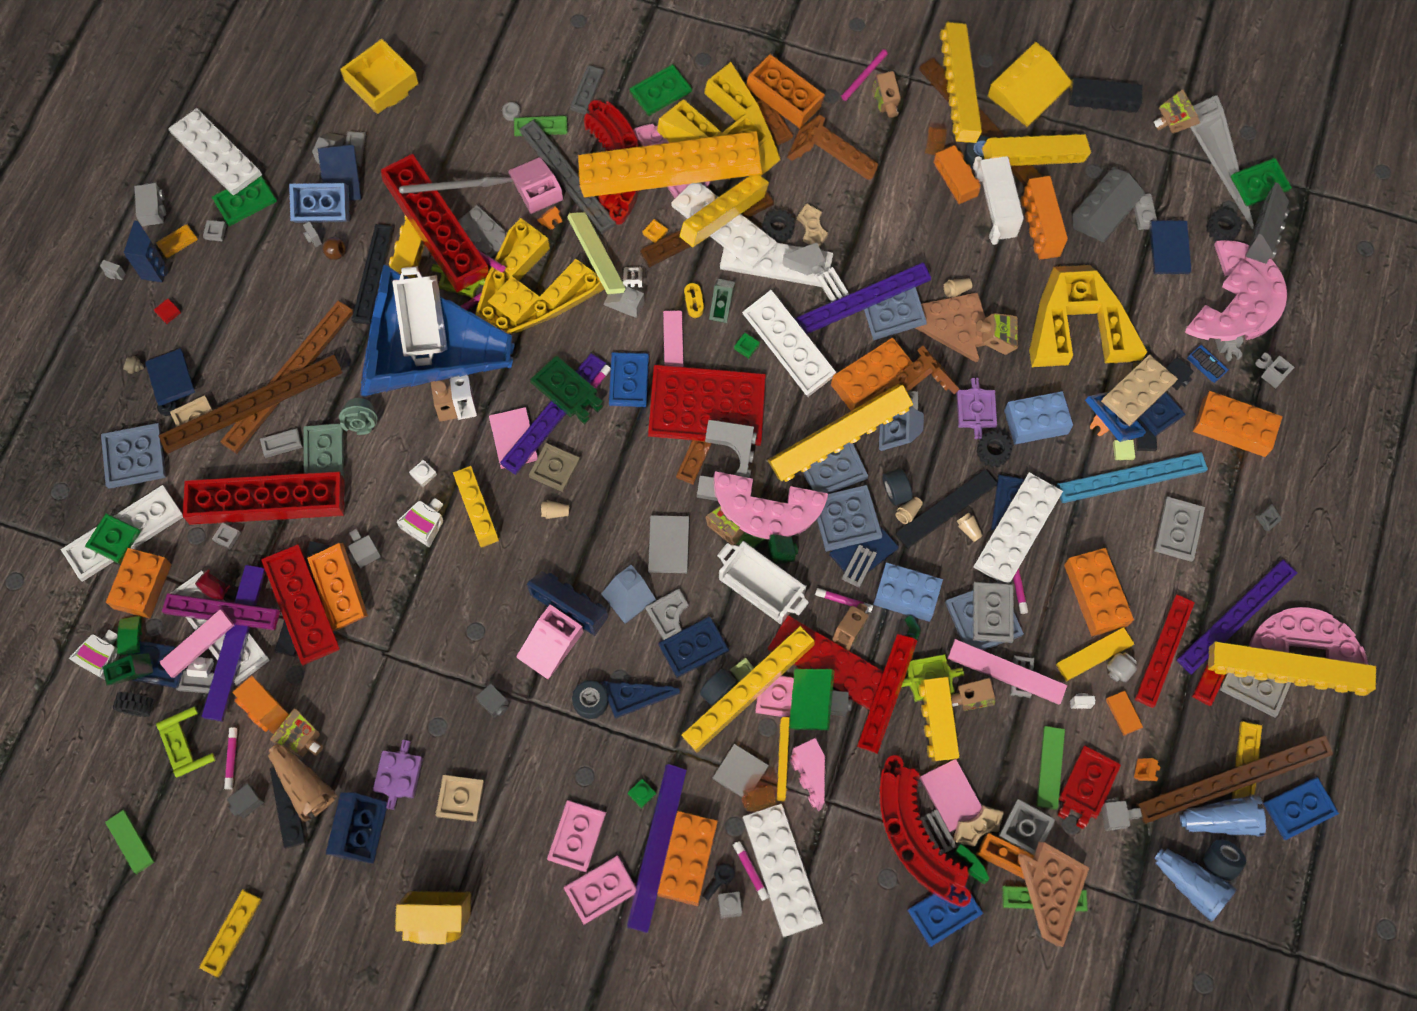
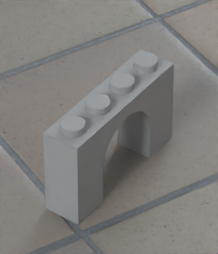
(739, 439)

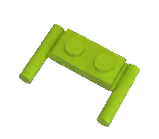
(177, 745)

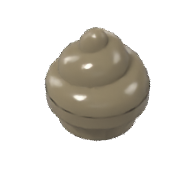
(133, 364)

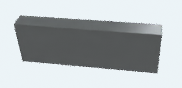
(587, 89)

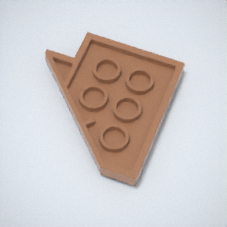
(954, 323)
(1054, 889)

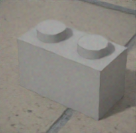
(149, 204)

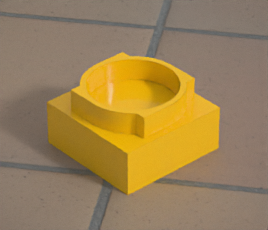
(380, 76)
(433, 916)

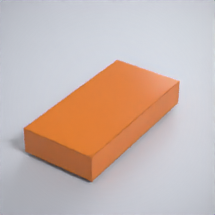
(1124, 713)

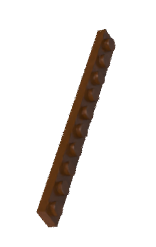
(936, 76)
(250, 404)
(1234, 779)

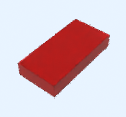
(1208, 686)

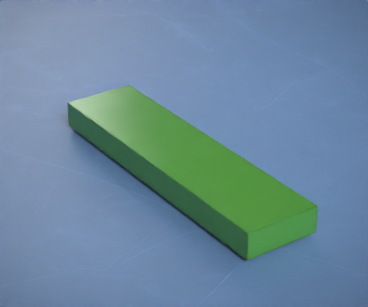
(1050, 768)
(1019, 898)

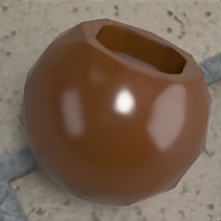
(334, 248)

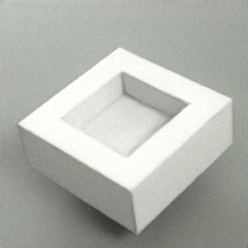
(423, 473)
(200, 667)
(1082, 701)

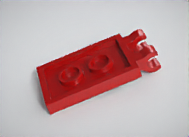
(1088, 785)

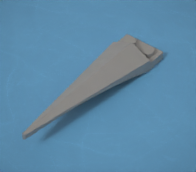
(1217, 144)

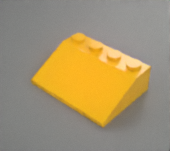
(1029, 85)

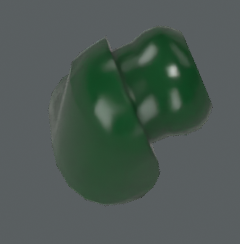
(914, 629)

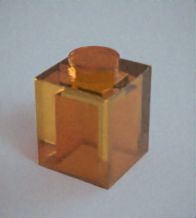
(935, 140)
(758, 798)

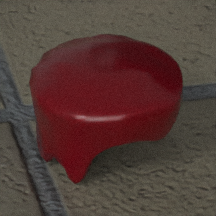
(211, 586)

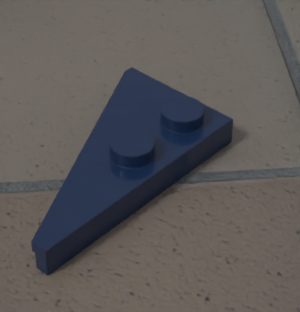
(629, 698)

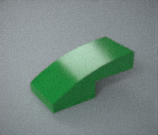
(128, 635)
(976, 868)

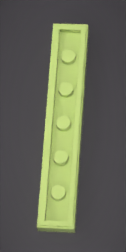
(596, 253)

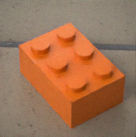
(138, 583)
(260, 705)

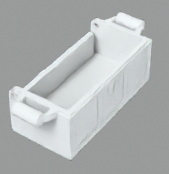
(1000, 196)
(419, 315)
(762, 582)

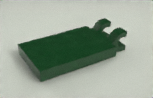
(567, 389)

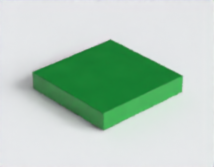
(112, 538)

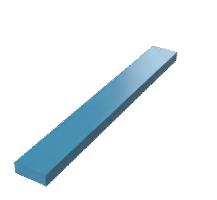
(1132, 477)

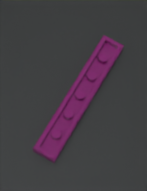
(205, 608)

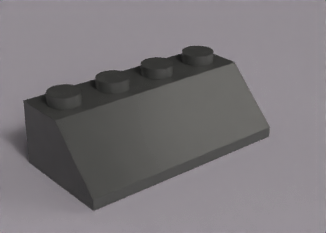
(1107, 205)
(1268, 226)

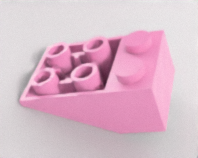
(536, 185)
(550, 641)
(811, 765)

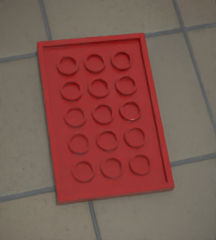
(689, 397)

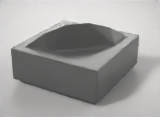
(1268, 517)

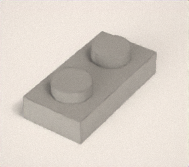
(1145, 212)

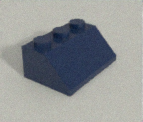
(144, 255)
(356, 827)

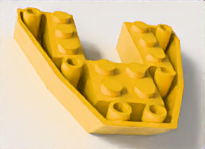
(735, 99)
(1077, 292)
(514, 306)

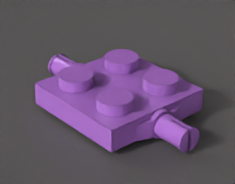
(976, 408)
(398, 774)

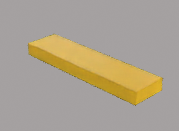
(1095, 654)
(1247, 751)
(782, 761)
(230, 933)

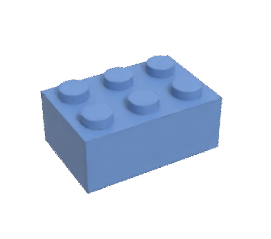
(319, 202)
(1038, 417)
(908, 592)

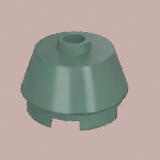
(358, 416)

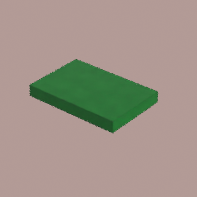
(660, 90)
(1258, 180)
(245, 202)
(811, 699)

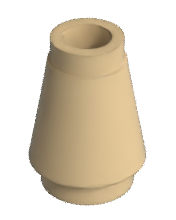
(956, 287)
(554, 509)
(908, 511)
(970, 527)

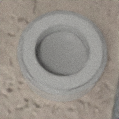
(511, 111)

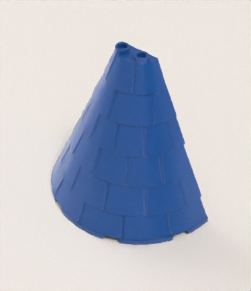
(470, 341)

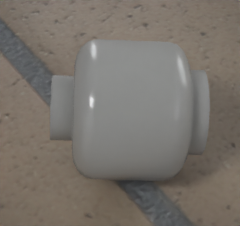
(1122, 667)

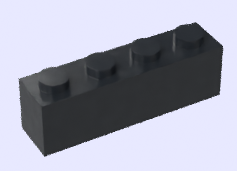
(1105, 95)

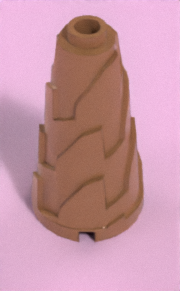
(302, 784)

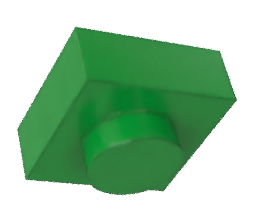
(746, 345)
(641, 793)

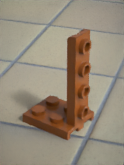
(815, 133)
(918, 371)

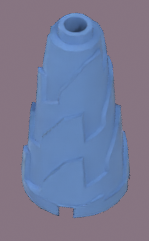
(1230, 816)
(1203, 889)

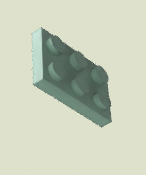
(323, 449)

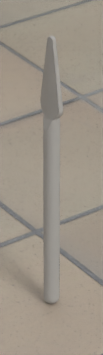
(488, 181)

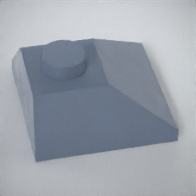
(901, 429)
(628, 594)

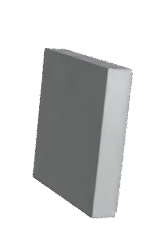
(740, 771)

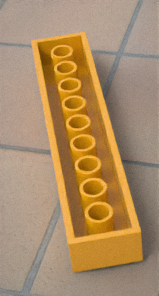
(669, 164)

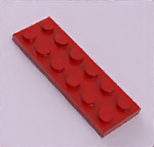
(300, 604)
(850, 671)

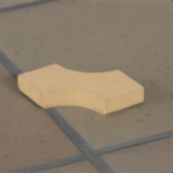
(810, 219)
(986, 821)

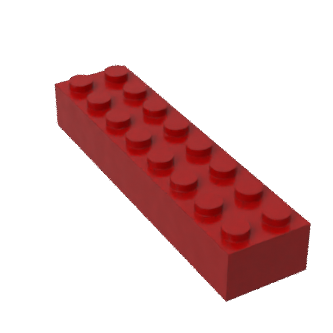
(435, 224)
(263, 498)

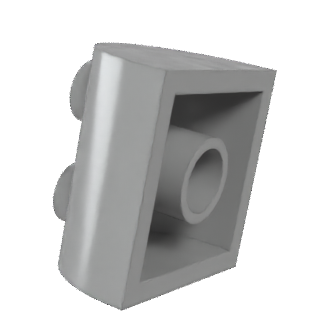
(1026, 827)

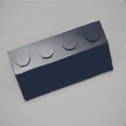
(561, 596)

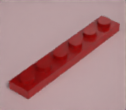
(1164, 651)
(887, 693)

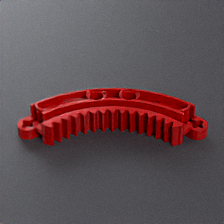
(614, 134)
(900, 808)

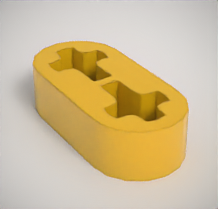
(697, 299)

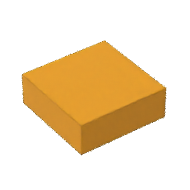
(655, 231)

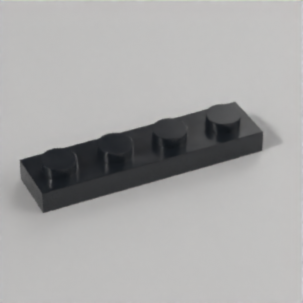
(289, 820)

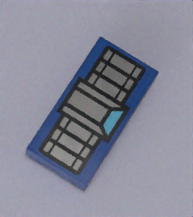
(1207, 364)

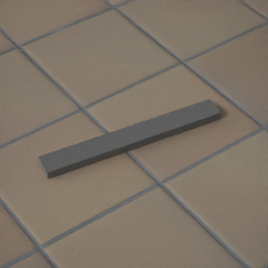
(566, 176)

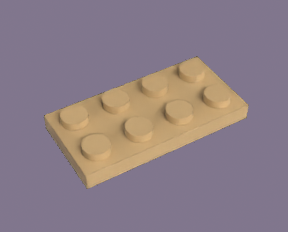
(1139, 390)

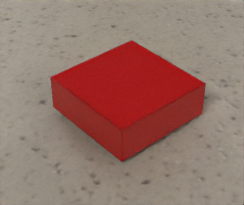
(167, 311)

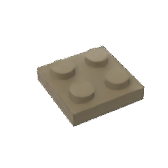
(554, 467)

